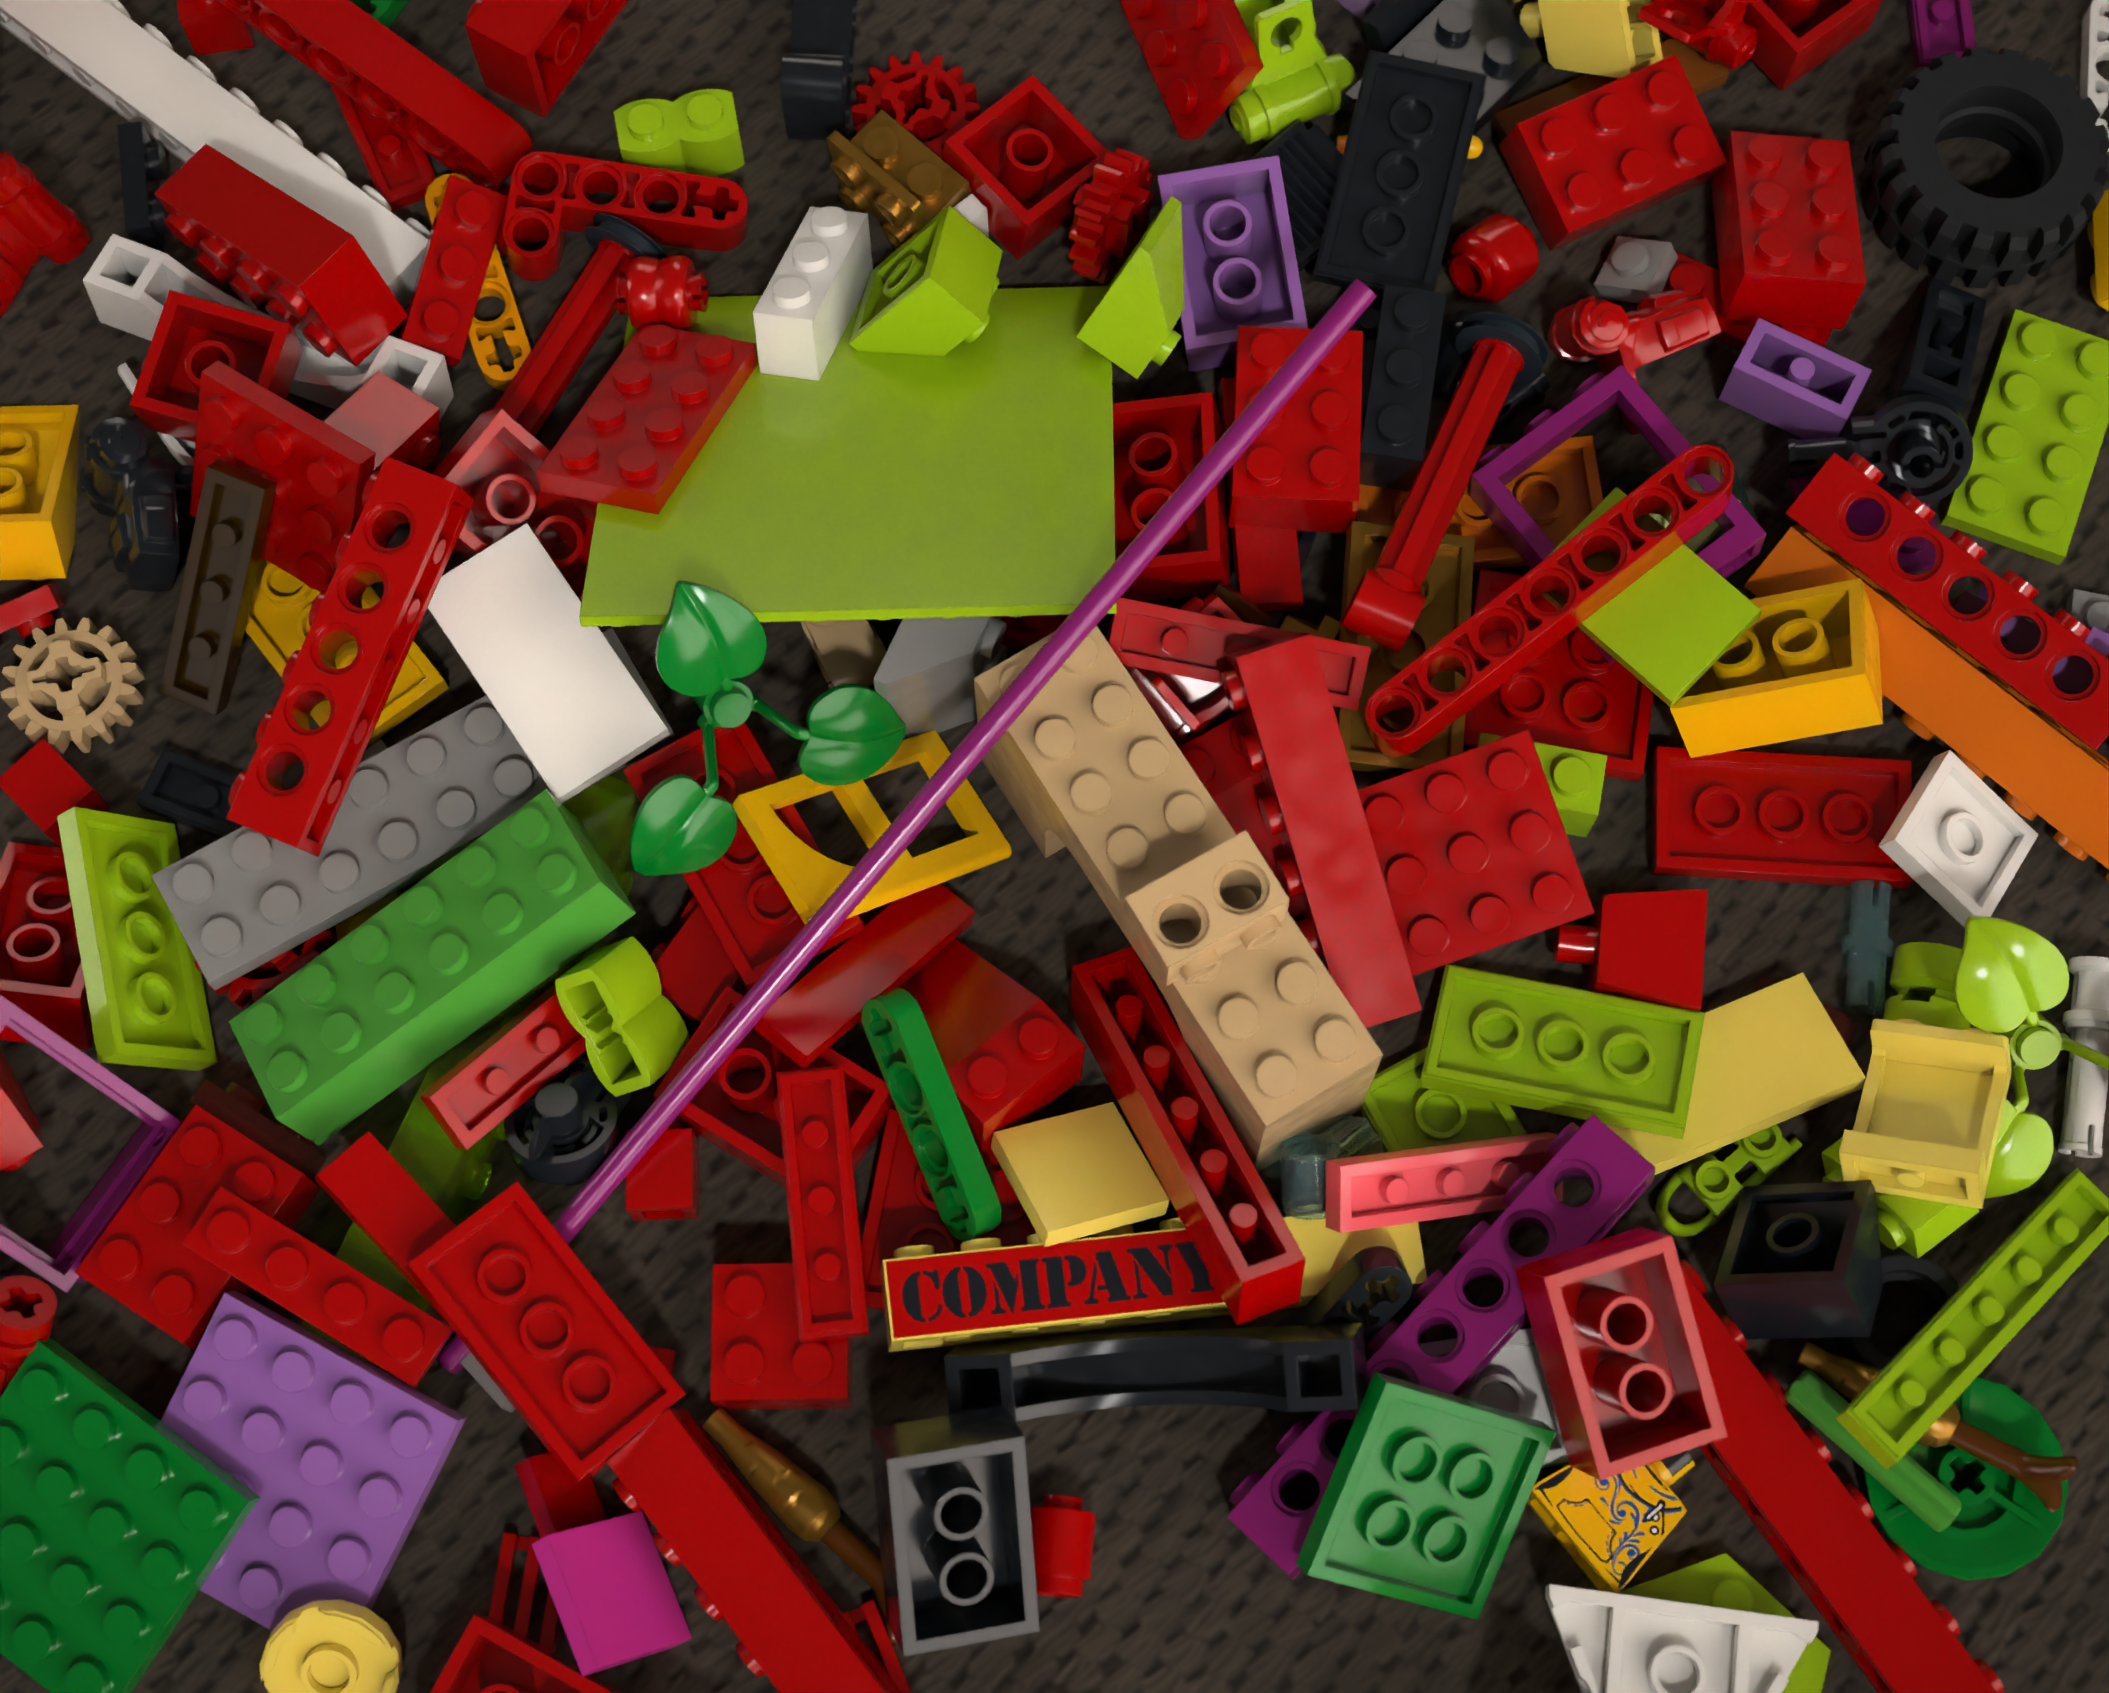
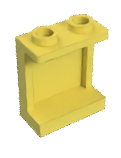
(1929, 1112)

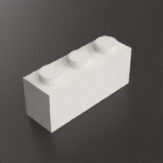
(813, 293)

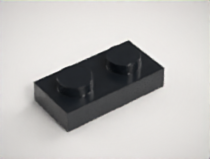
(141, 170)

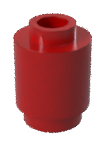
(1062, 1546)

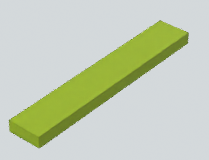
(1978, 1320)

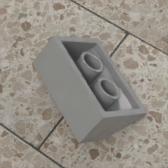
(934, 667)

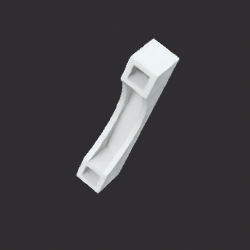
(132, 285)

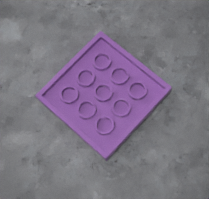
(324, 1445)

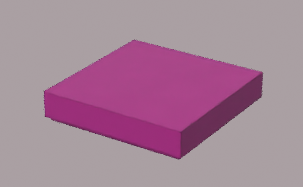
(611, 1592)

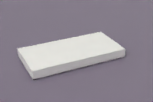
(540, 669)

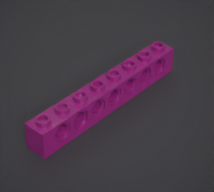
(1585, 1153)

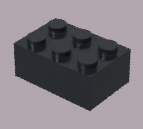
(955, 1530)

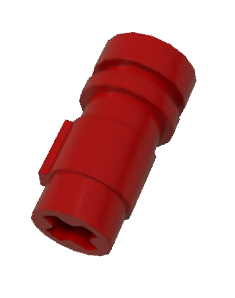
(25, 1318)

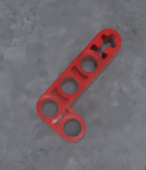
(634, 190)

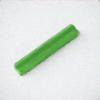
(1904, 1480)

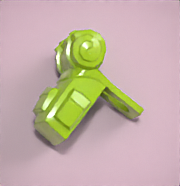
(1296, 73)

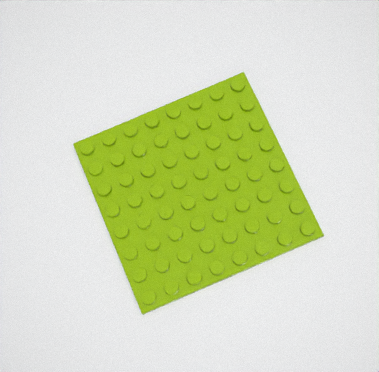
(888, 482)

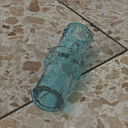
(1867, 947)

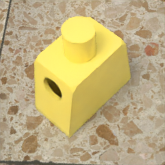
(1593, 35)

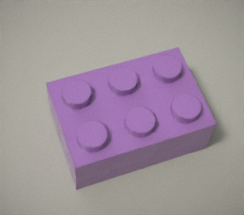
(1234, 256)

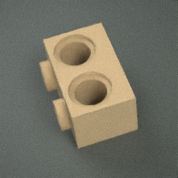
(1194, 896)

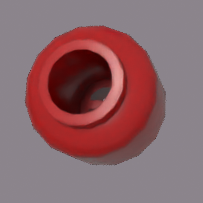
(1493, 258)

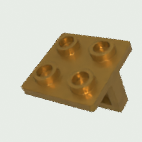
(893, 178)

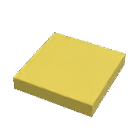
(1079, 1174)

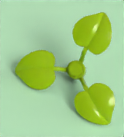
(2000, 987)

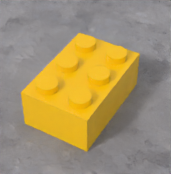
(1791, 675)

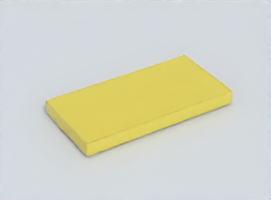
(1755, 1069)

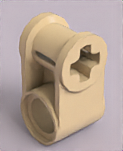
(845, 650)

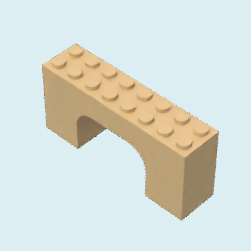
(1110, 784)

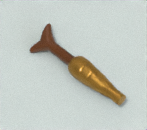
(2037, 1472)
(797, 1499)

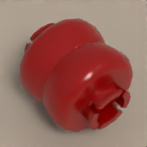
(662, 292)

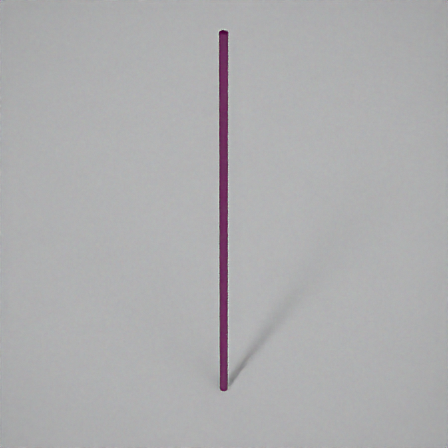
(953, 771)

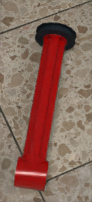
(576, 322)
(1497, 355)

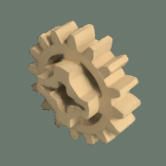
(82, 689)

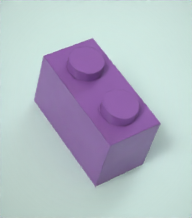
(1794, 383)

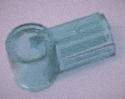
(1305, 1159)

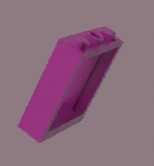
(1549, 429)
(120, 1179)

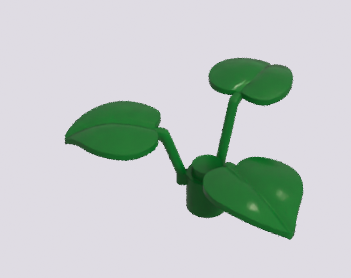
(704, 654)

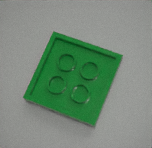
(1425, 1497)

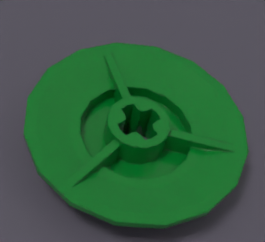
(1998, 1522)

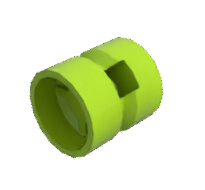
(1929, 973)

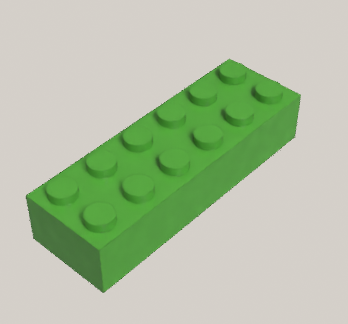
(430, 968)

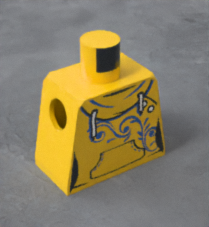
(1612, 1522)

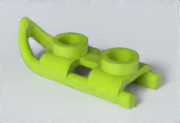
(1716, 1181)

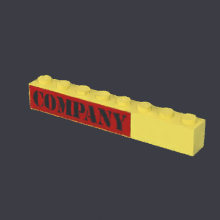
(1091, 1282)

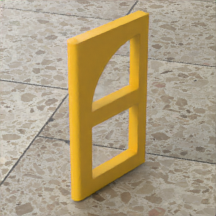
(812, 877)

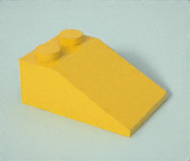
(38, 490)

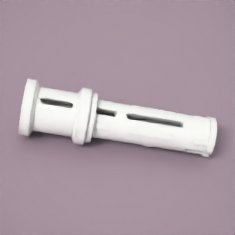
(2085, 1080)

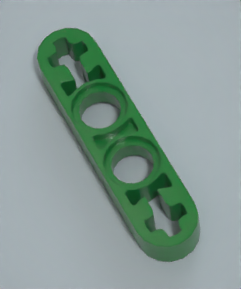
(931, 1114)

